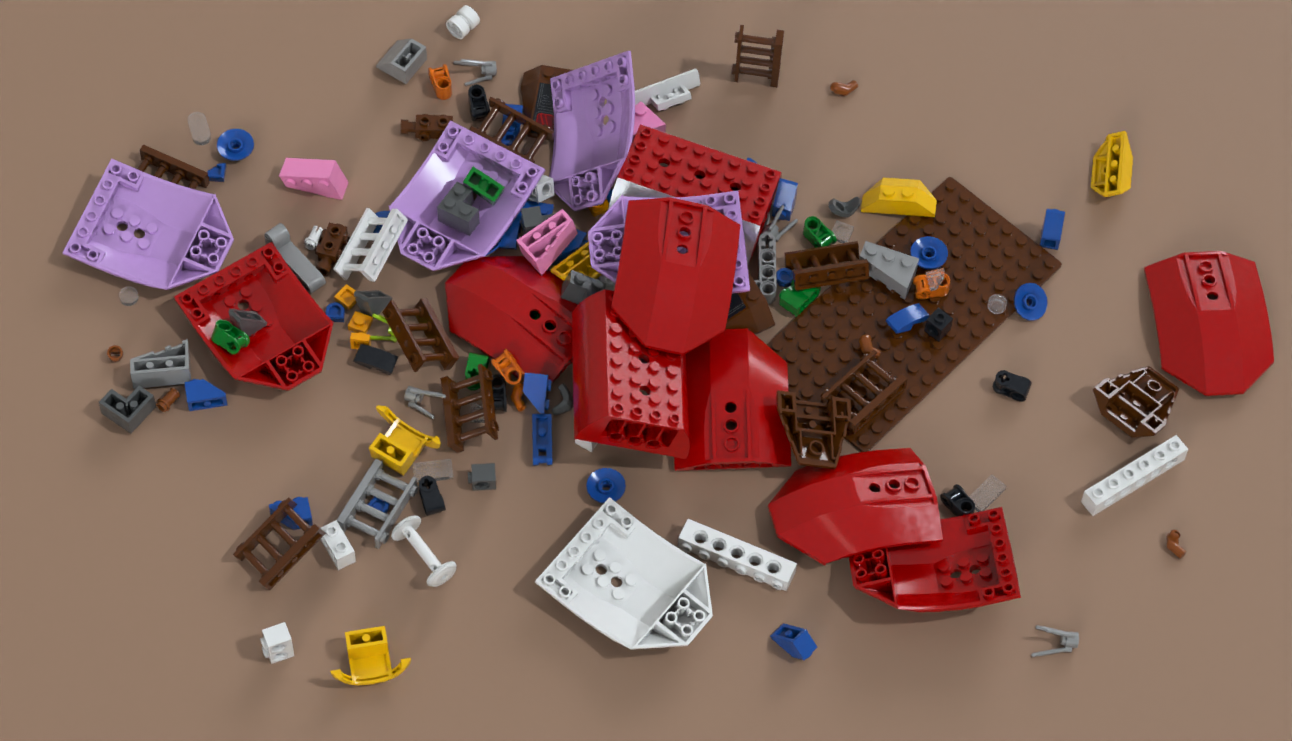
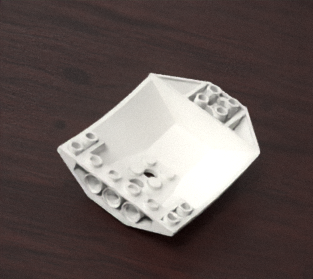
(662, 588)

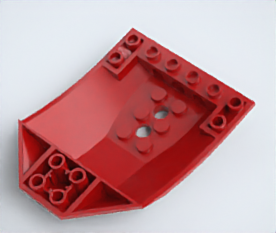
(669, 296)
(492, 306)
(296, 330)
(1207, 342)
(742, 372)
(838, 516)
(920, 574)

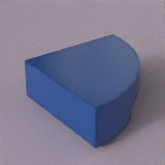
(217, 173)

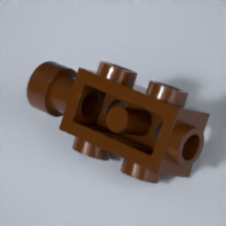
(426, 126)
(335, 237)

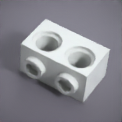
(338, 545)
(277, 643)

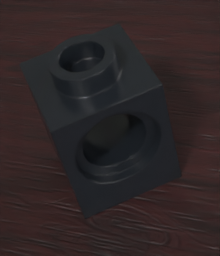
(938, 324)

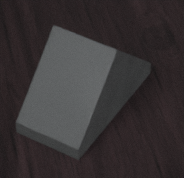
(371, 301)
(246, 321)

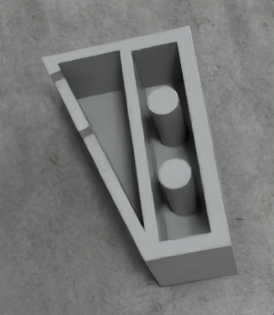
(890, 267)
(162, 368)

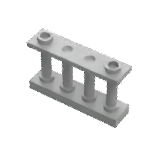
(367, 488)

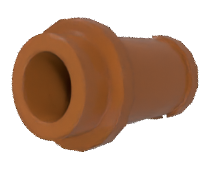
(167, 400)

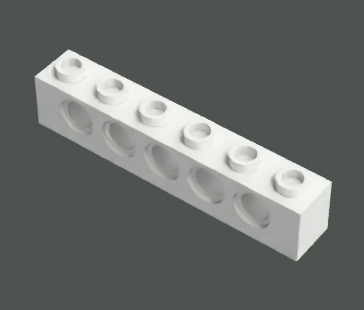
(1134, 475)
(732, 546)

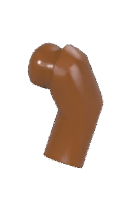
(1173, 543)

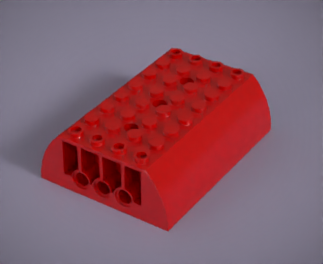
(609, 383)

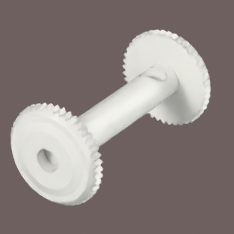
(440, 572)

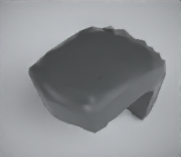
(844, 209)
(567, 402)

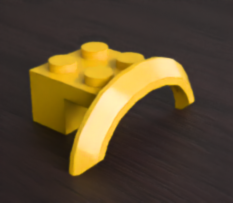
(400, 443)
(369, 658)

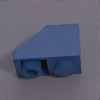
(1052, 229)
(536, 389)
(301, 509)

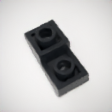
(376, 358)

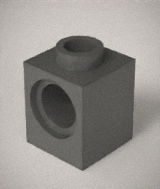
(482, 477)

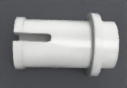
(312, 241)

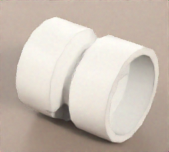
(464, 21)

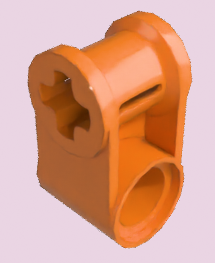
(441, 82)
(924, 287)
(506, 365)

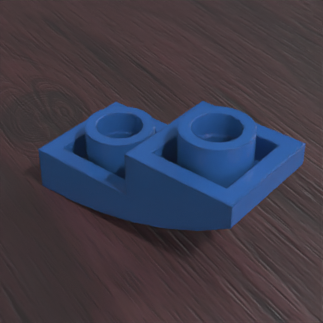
(511, 235)
(905, 318)

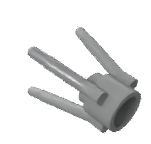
(487, 68)
(772, 228)
(416, 395)
(1068, 639)

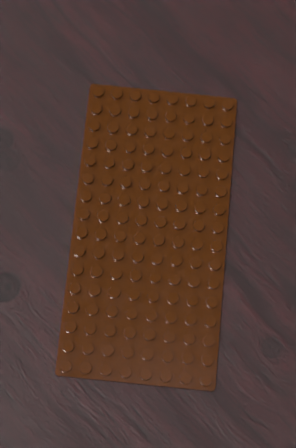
(983, 260)

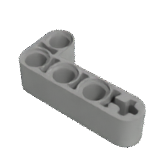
(298, 263)
(767, 268)

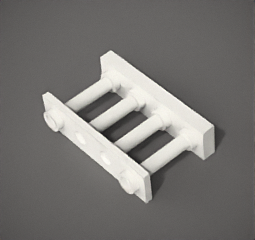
(380, 249)

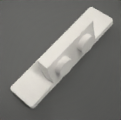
(669, 91)

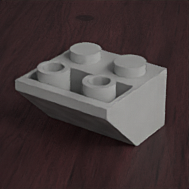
(403, 59)

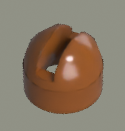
(115, 350)

